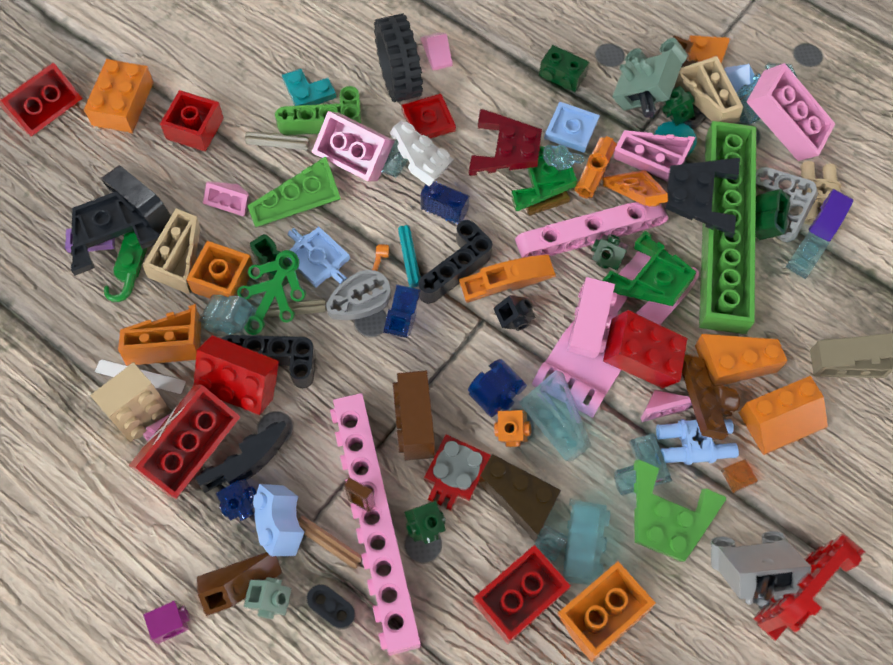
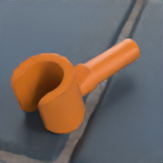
(382, 251)

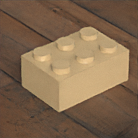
(131, 402)

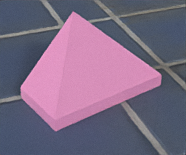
(226, 197)
(665, 404)

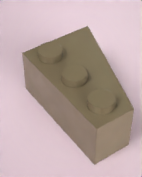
(853, 357)

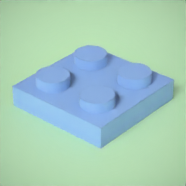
(571, 127)

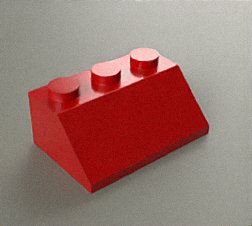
(40, 99)

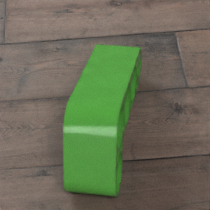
(310, 118)

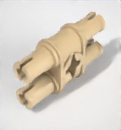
(823, 185)

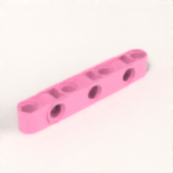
(576, 233)

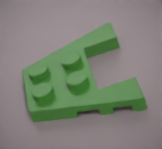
(666, 525)

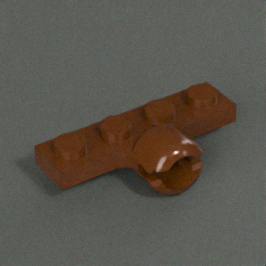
(708, 401)

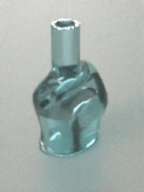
(560, 157)

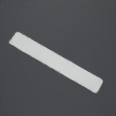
(158, 380)

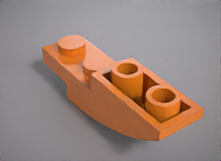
(507, 275)

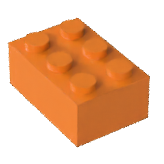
(119, 95)

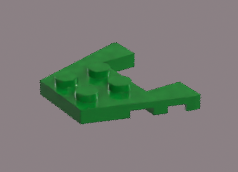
(545, 183)
(660, 280)

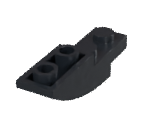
(256, 453)

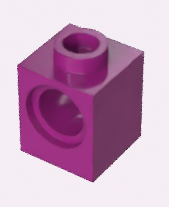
(167, 621)

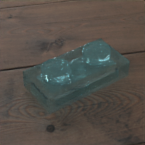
(807, 255)

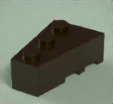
(519, 493)

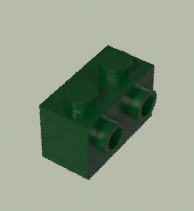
(563, 68)

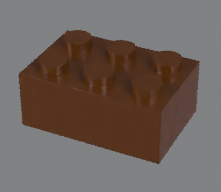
(414, 415)

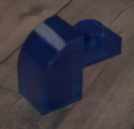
(403, 311)

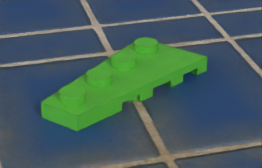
(298, 194)

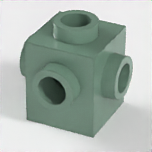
(268, 597)

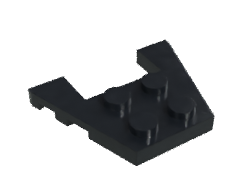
(691, 192)
(102, 221)

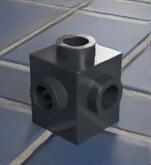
(514, 312)

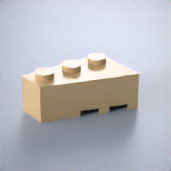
(711, 90)
(174, 251)

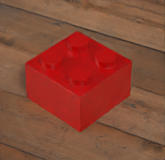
(192, 120)

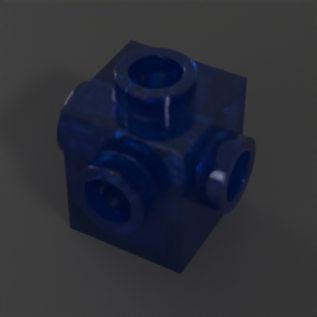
(237, 500)

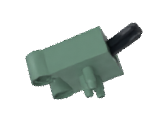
(649, 79)

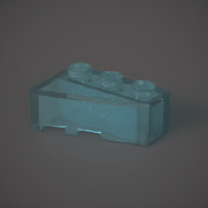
(557, 416)

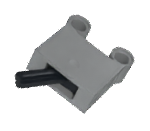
(759, 569)

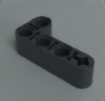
(139, 196)
(434, 285)
(289, 357)

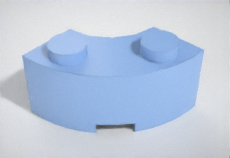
(277, 520)

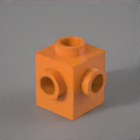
(506, 421)

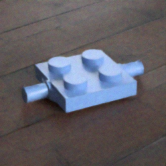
(318, 256)

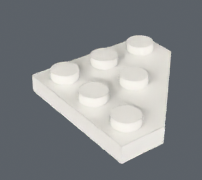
(425, 158)

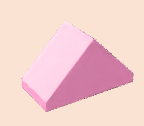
(437, 50)

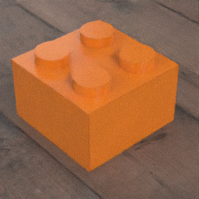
(219, 271)

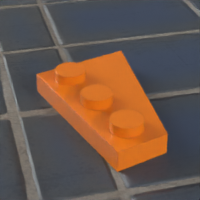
(707, 47)
(638, 187)

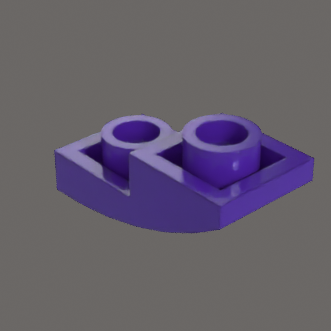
(831, 215)

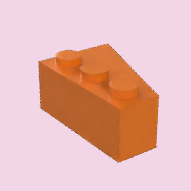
(162, 340)
(739, 358)

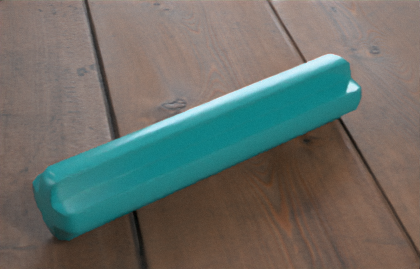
(409, 256)

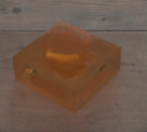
(739, 476)

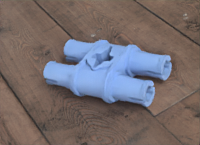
(690, 450)

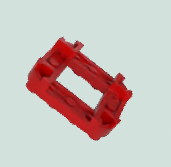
(799, 606)

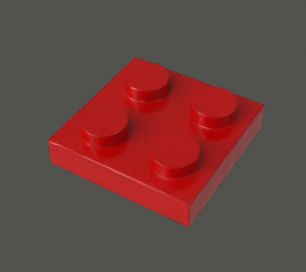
(429, 116)

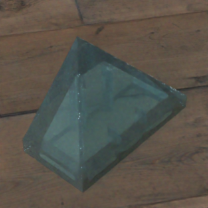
(394, 162)

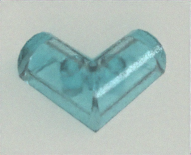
(647, 450)

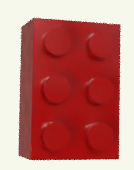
(645, 349)
(236, 374)
(521, 594)

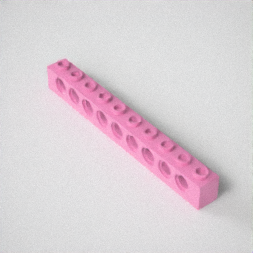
(407, 636)

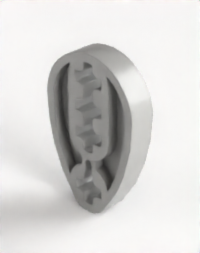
(356, 284)

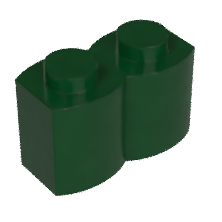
(771, 214)
(265, 251)

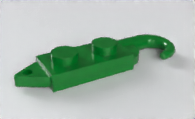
(127, 266)

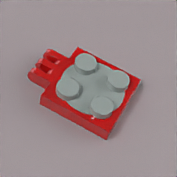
(455, 471)

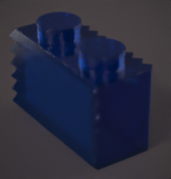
(444, 202)

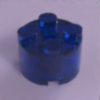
(496, 388)

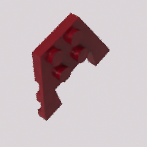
(516, 144)

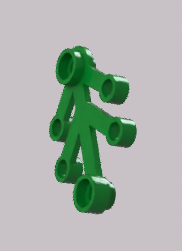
(273, 289)

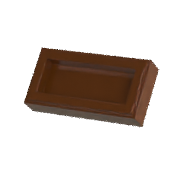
(359, 494)

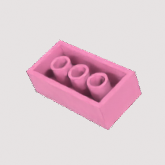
(791, 112)

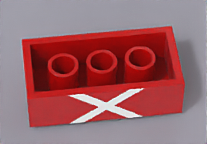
(184, 441)

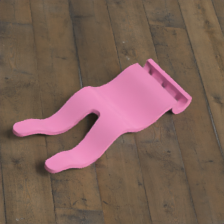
(592, 375)

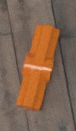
(592, 175)

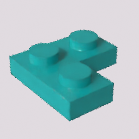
(307, 94)

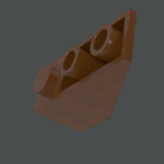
(230, 584)

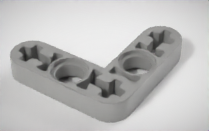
(796, 198)

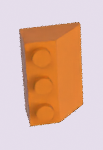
(785, 415)
(605, 611)

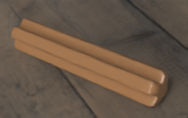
(330, 543)

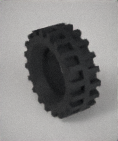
(398, 57)

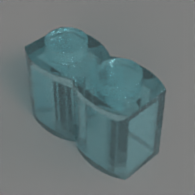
(226, 314)

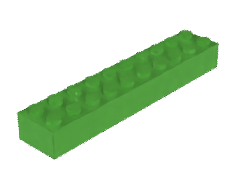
(728, 262)

